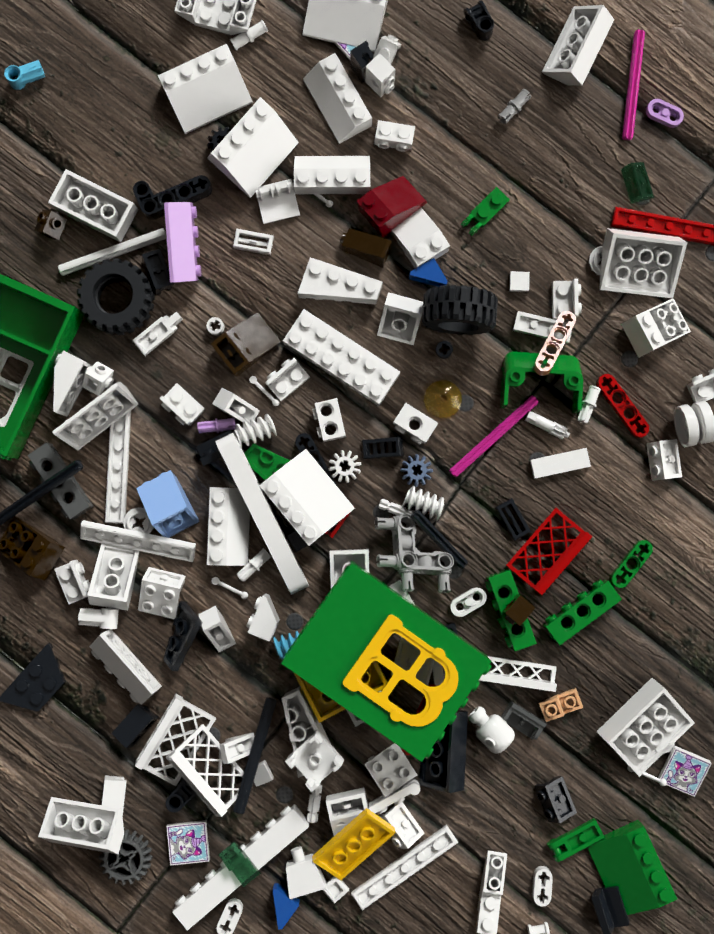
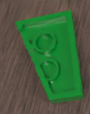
(264, 461)

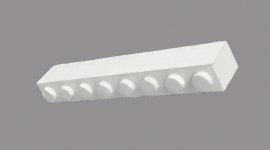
(223, 882)

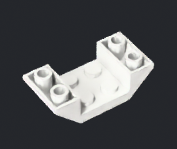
(218, 15)

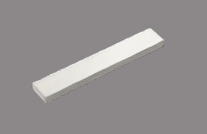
(118, 470)
(137, 541)
(404, 867)

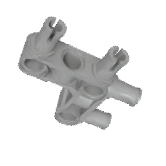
(405, 548)

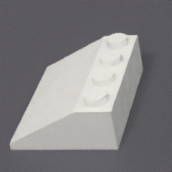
(345, 21)
(205, 88)
(253, 148)
(641, 263)
(96, 416)
(307, 497)
(644, 715)

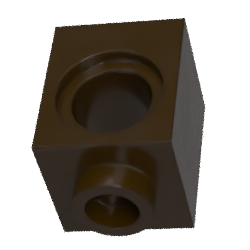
(518, 610)

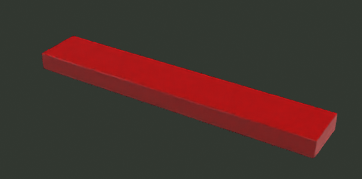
(663, 225)

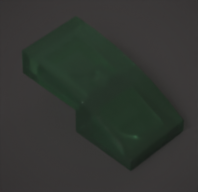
(239, 863)

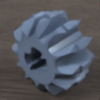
(423, 469)

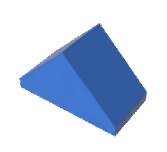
(429, 274)
(284, 905)

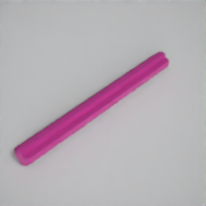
(633, 85)
(492, 437)

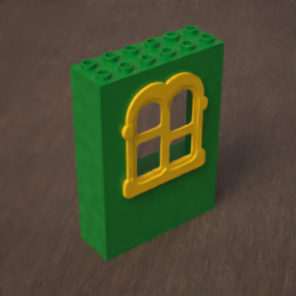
(349, 636)

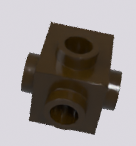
(50, 224)

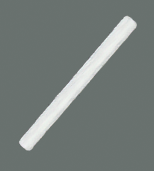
(113, 251)

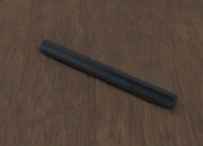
(40, 491)
(255, 755)

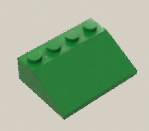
(631, 863)

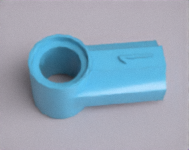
(27, 73)

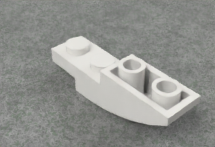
(490, 892)

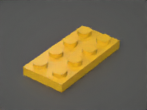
(353, 844)

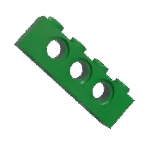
(505, 579)
(608, 599)

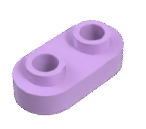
(664, 110)

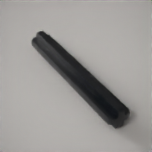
(438, 538)

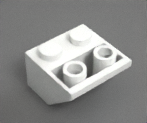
(265, 620)

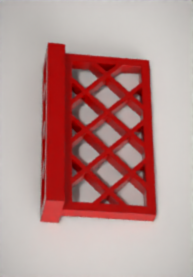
(561, 563)

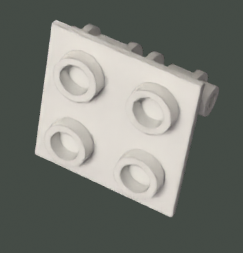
(277, 201)
(390, 769)

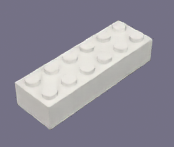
(341, 357)

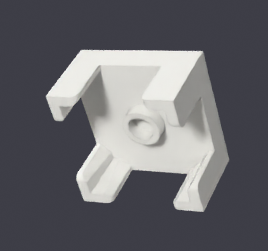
(315, 759)

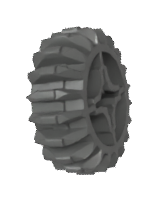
(133, 872)

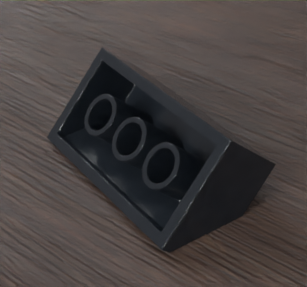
(446, 764)

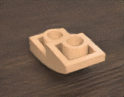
(560, 704)

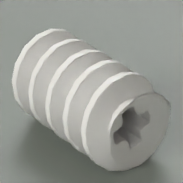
(254, 430)
(424, 502)

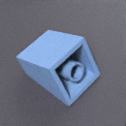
(167, 504)

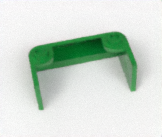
(517, 363)

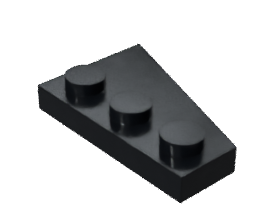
(185, 631)

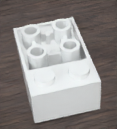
(655, 327)
(345, 807)

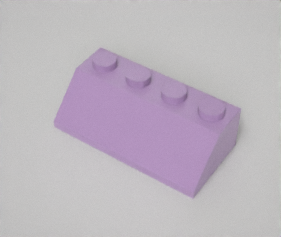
(181, 241)

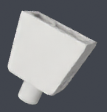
(303, 874)

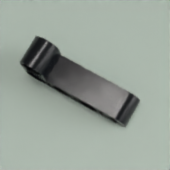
(174, 193)

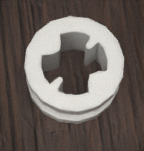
(213, 321)

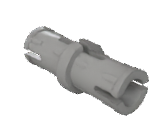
(514, 106)

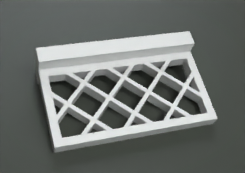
(159, 733)
(194, 779)

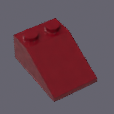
(390, 204)

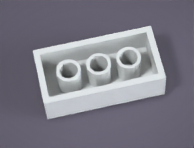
(93, 205)

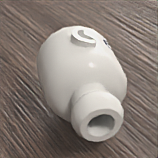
(492, 730)

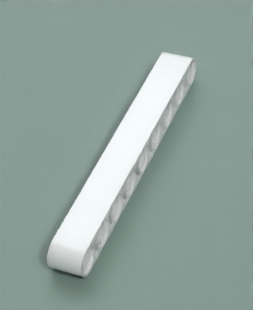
(262, 513)

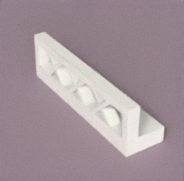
(528, 682)

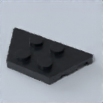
(36, 682)

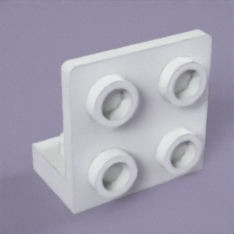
(160, 592)

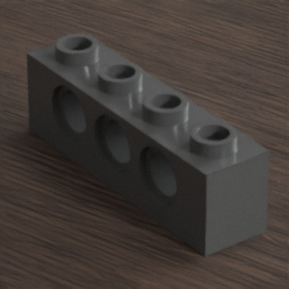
(80, 502)

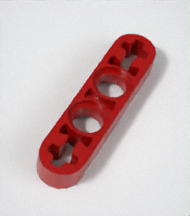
(620, 407)

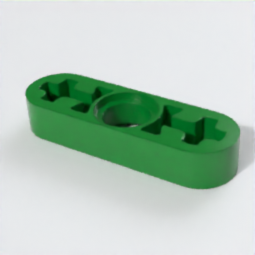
(635, 549)

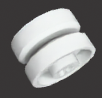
(694, 424)

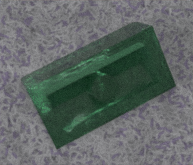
(637, 182)

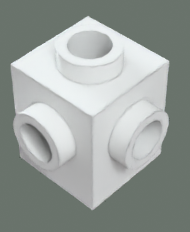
(98, 378)

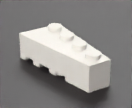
(337, 284)
(300, 718)

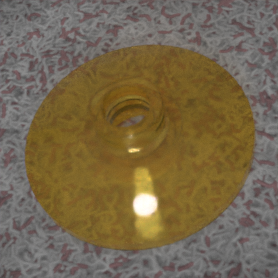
(436, 406)

